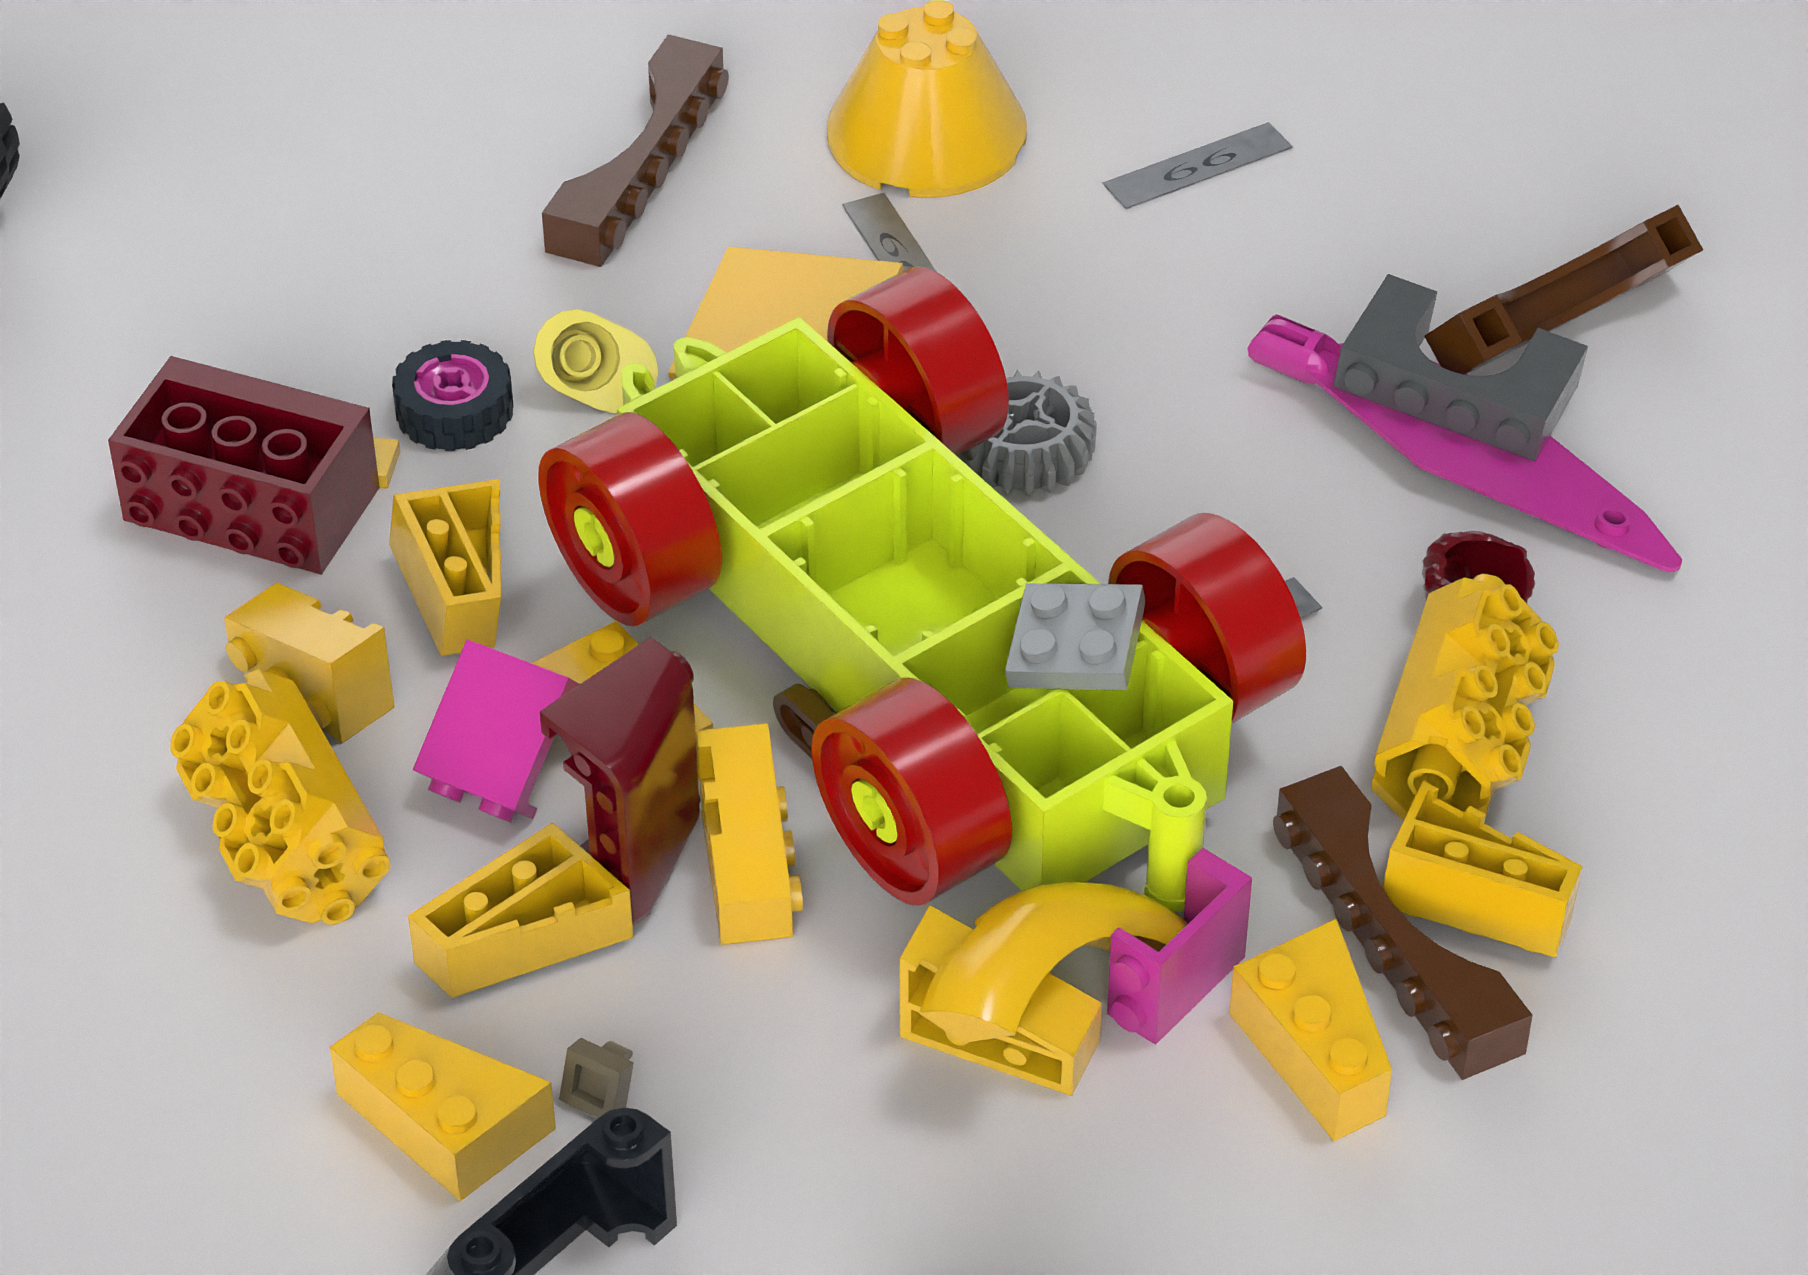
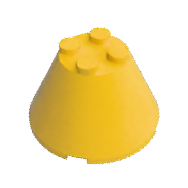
(926, 108)

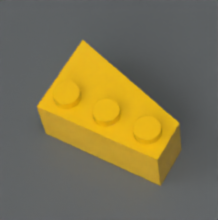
(1315, 1028)

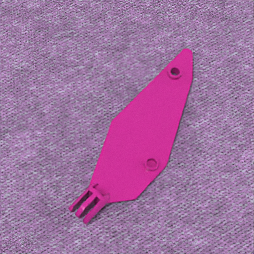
(1551, 488)

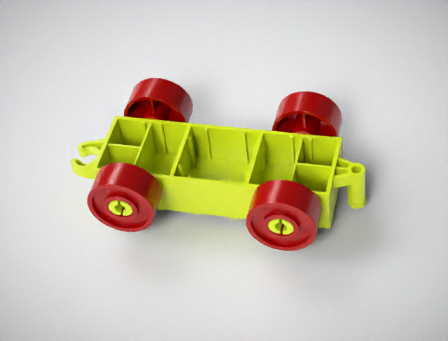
(892, 579)

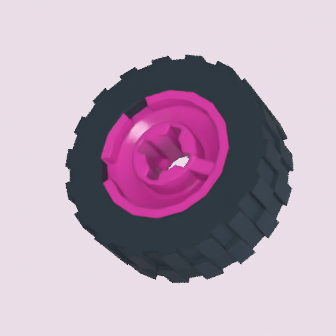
(453, 395)

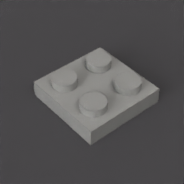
(1075, 636)

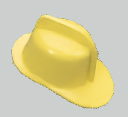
(586, 357)

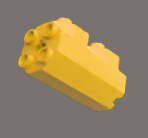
(1465, 697)
(281, 799)

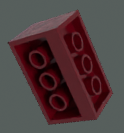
(245, 464)

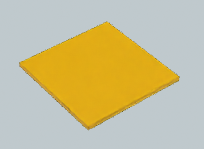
(769, 288)

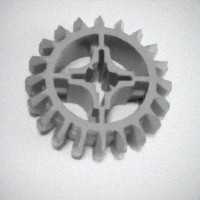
(1043, 439)

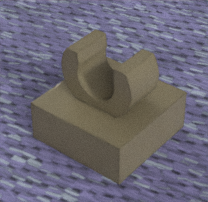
(596, 1077)

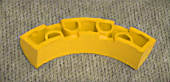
(1019, 940)

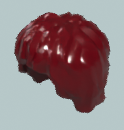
(1473, 554)

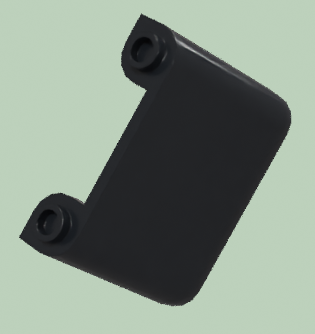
(602, 1182)

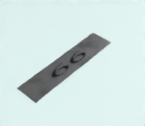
(1197, 165)
(886, 232)

